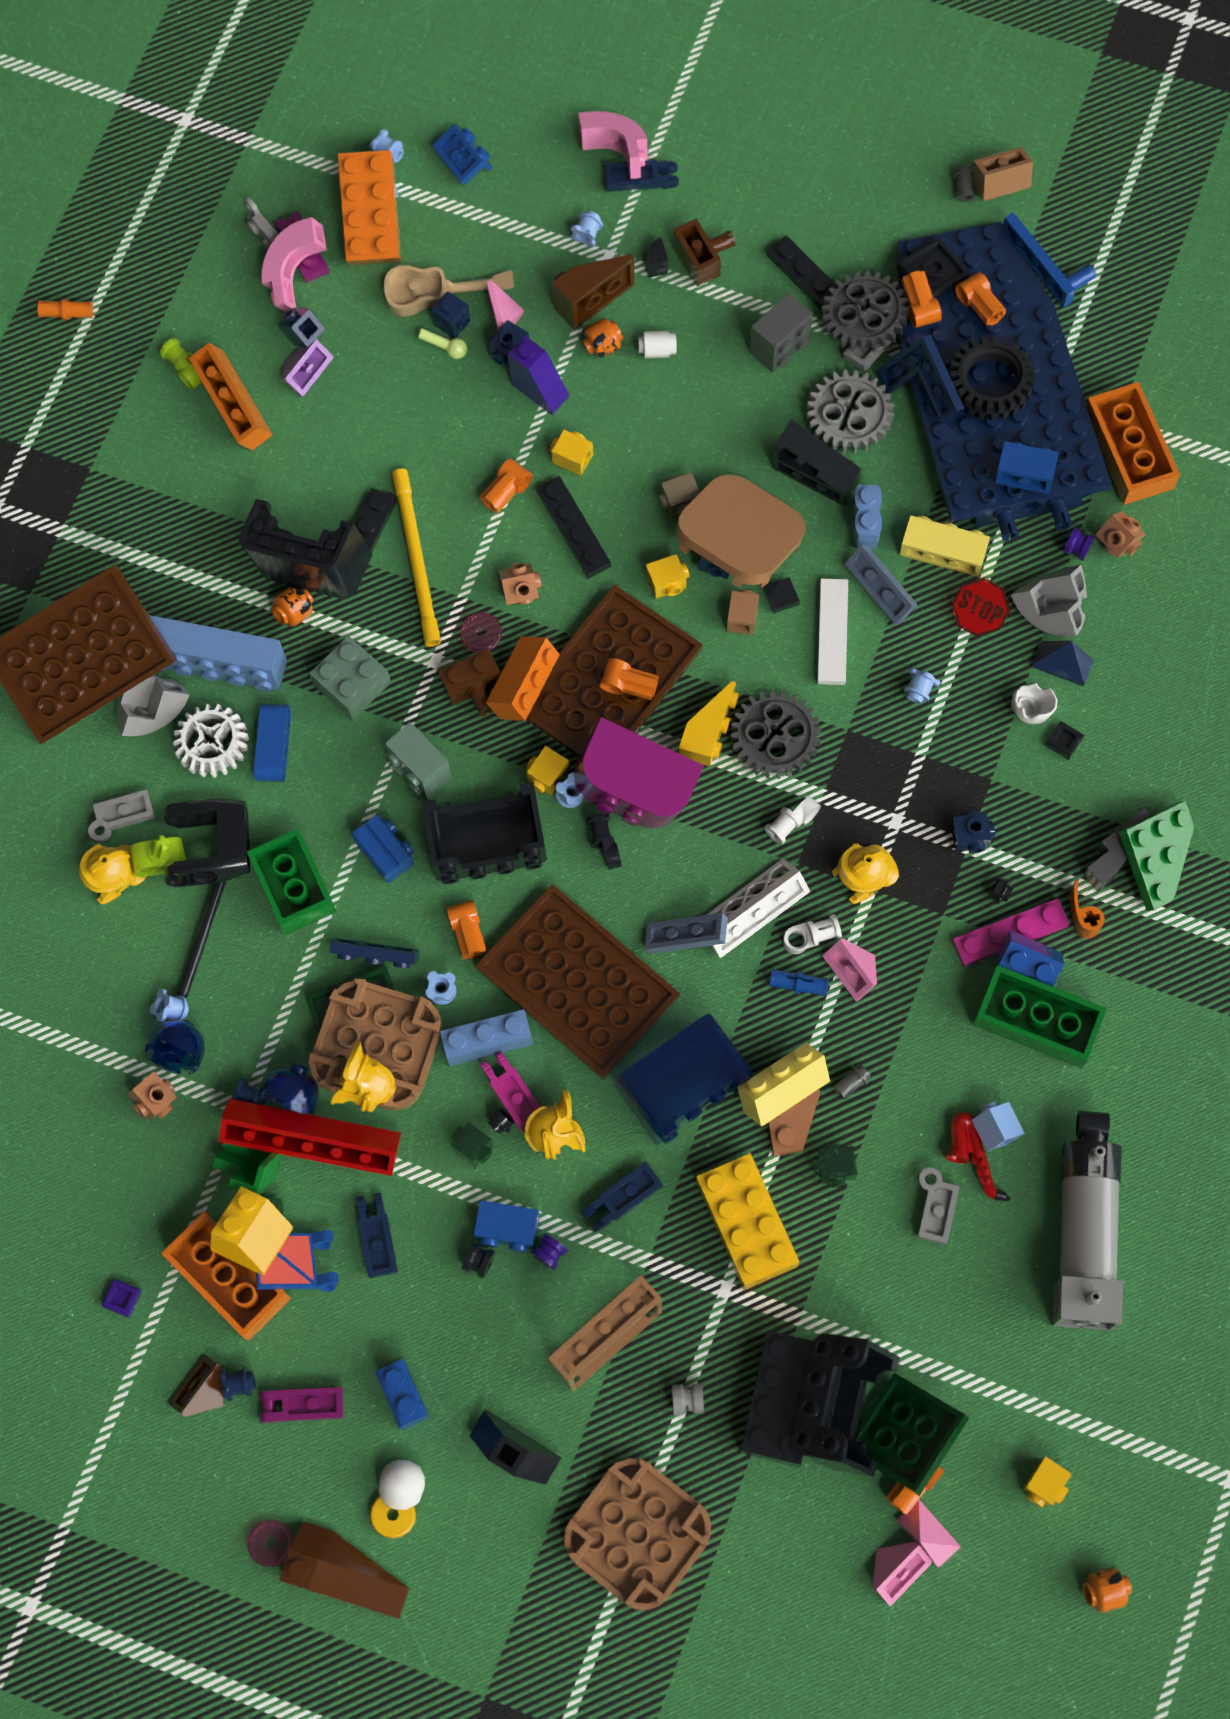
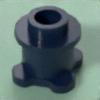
(247, 1093)
(237, 1383)

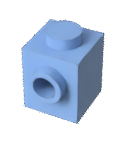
(997, 1125)

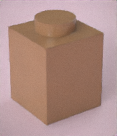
(743, 612)

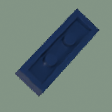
(374, 952)

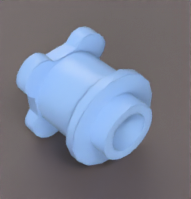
(383, 142)
(586, 228)
(920, 686)
(563, 797)
(437, 981)
(169, 1007)

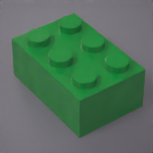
(291, 881)

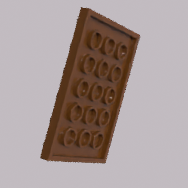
(619, 630)
(80, 654)
(577, 981)

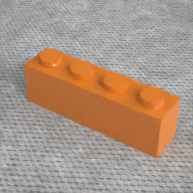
(230, 396)

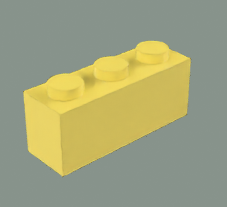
(944, 545)
(783, 1084)

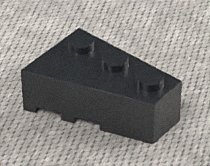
(815, 464)

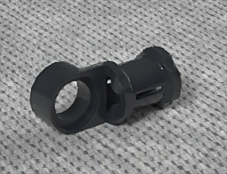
(602, 839)

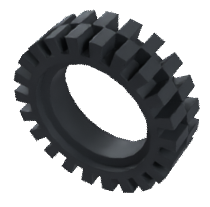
(1000, 352)

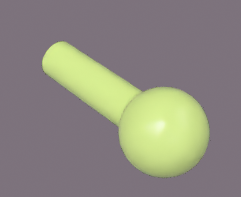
(455, 348)

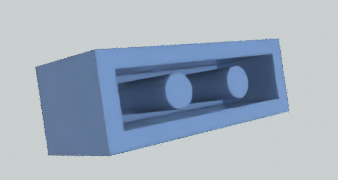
(486, 1037)

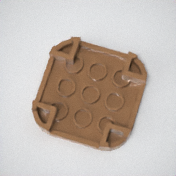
(740, 529)
(392, 1029)
(638, 1534)

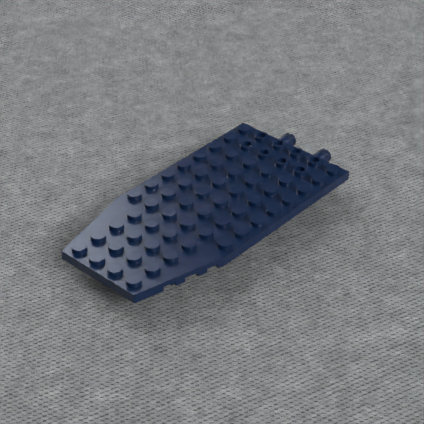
(1055, 416)

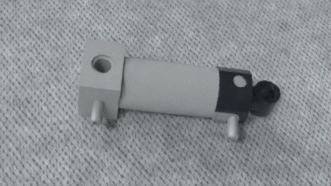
(1091, 1175)

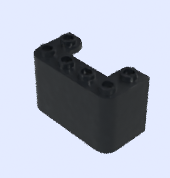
(323, 566)
(484, 836)
(834, 1399)

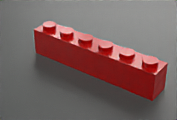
(309, 1137)

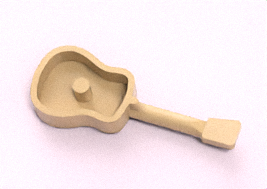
(416, 289)

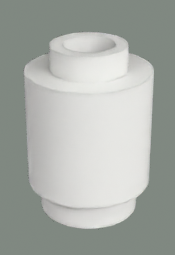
(657, 344)

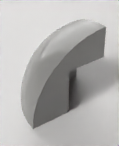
(1054, 601)
(149, 706)

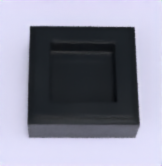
(781, 595)
(1064, 740)

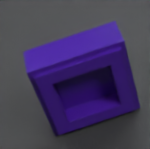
(121, 1298)

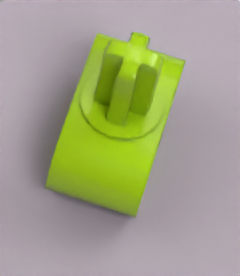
(154, 856)

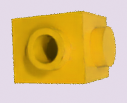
(572, 451)
(667, 576)
(547, 770)
(1047, 1483)

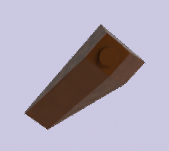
(333, 1567)

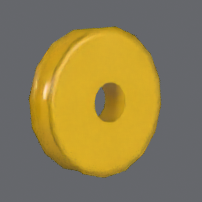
(389, 1528)

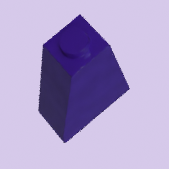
(536, 375)

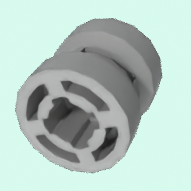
(688, 1399)

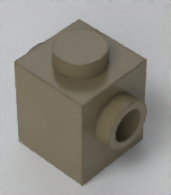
(678, 493)

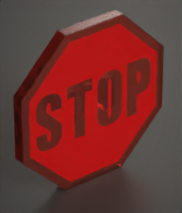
(981, 607)

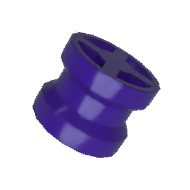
(1078, 544)
(549, 1251)

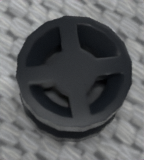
(478, 1260)

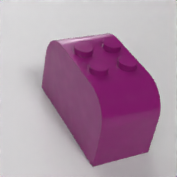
(634, 776)

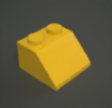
(250, 1231)

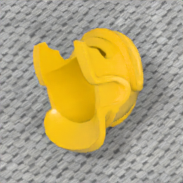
(110, 876)
(866, 876)
(364, 1081)
(553, 1127)

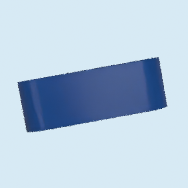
(272, 743)

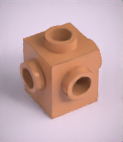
(1121, 535)
(520, 583)
(153, 1097)

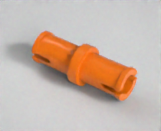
(65, 309)

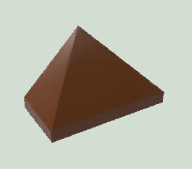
(200, 1390)

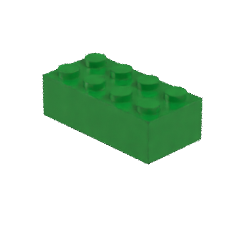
(1040, 1016)

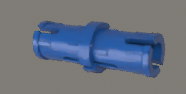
(799, 982)

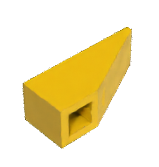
(704, 730)

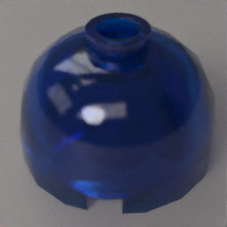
(176, 1046)
(291, 1088)

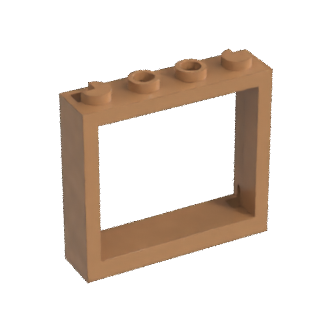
(606, 1333)

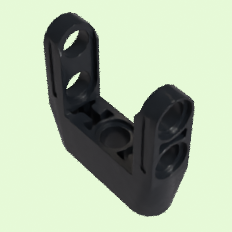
(232, 841)

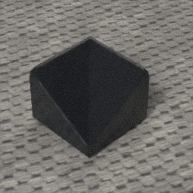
(656, 259)

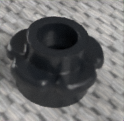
(1001, 890)
(500, 1121)

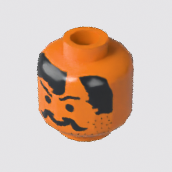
(602, 338)
(292, 606)
(1106, 1589)

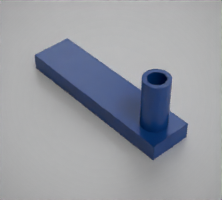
(1059, 286)

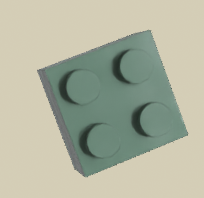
(350, 678)
(418, 761)

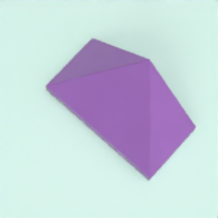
(306, 366)

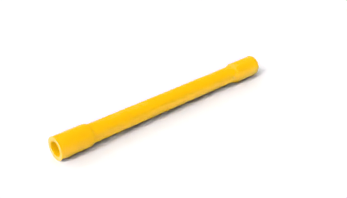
(428, 620)

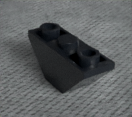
(513, 1449)

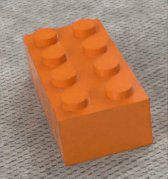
(369, 207)
(1132, 443)
(222, 1281)

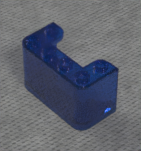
(682, 1078)

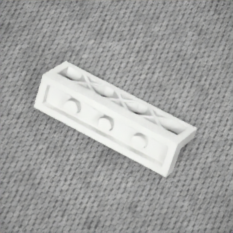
(760, 908)

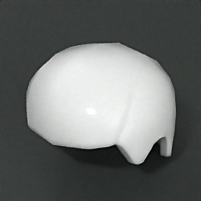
(1033, 704)
(401, 1484)

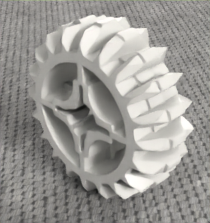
(225, 724)

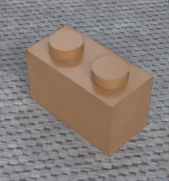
(1002, 173)

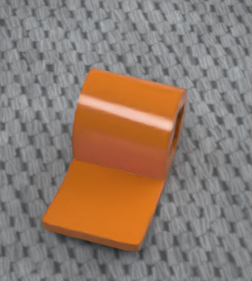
(1079, 915)

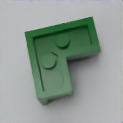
(250, 1167)

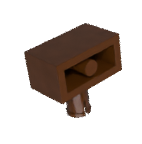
(699, 251)
(471, 680)

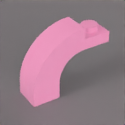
(616, 133)
(284, 256)

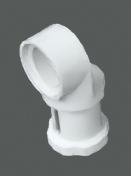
(789, 820)
(813, 933)

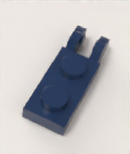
(619, 177)
(624, 1196)
(376, 1239)

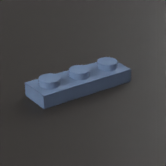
(881, 584)
(686, 933)

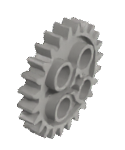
(873, 420)

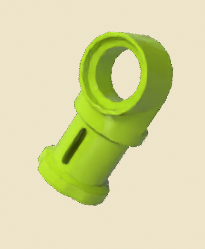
(179, 358)

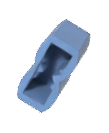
(867, 516)

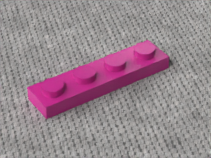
(1030, 923)

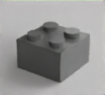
(781, 333)

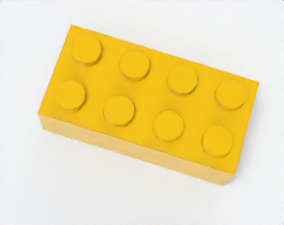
(747, 1221)

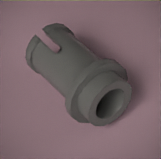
(964, 178)
(852, 1081)

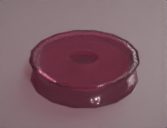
(481, 621)
(257, 1540)

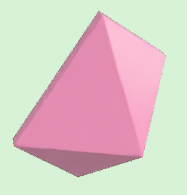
(502, 306)
(853, 967)
(928, 1533)
(897, 1569)

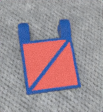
(296, 1264)

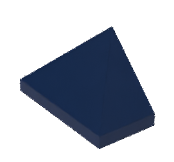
(1063, 660)

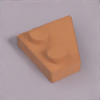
(792, 1126)

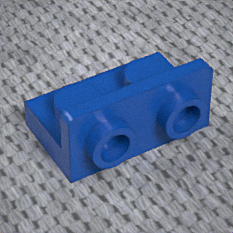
(461, 153)

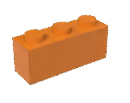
(522, 678)

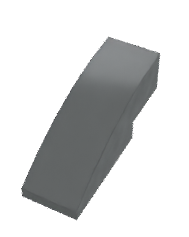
(1112, 858)

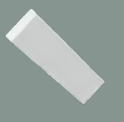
(833, 631)

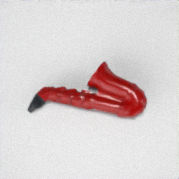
(967, 1140)

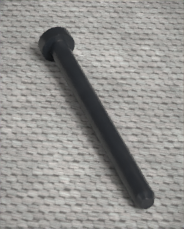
(201, 938)

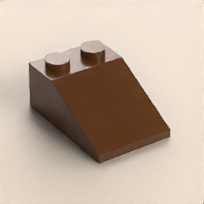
(591, 287)

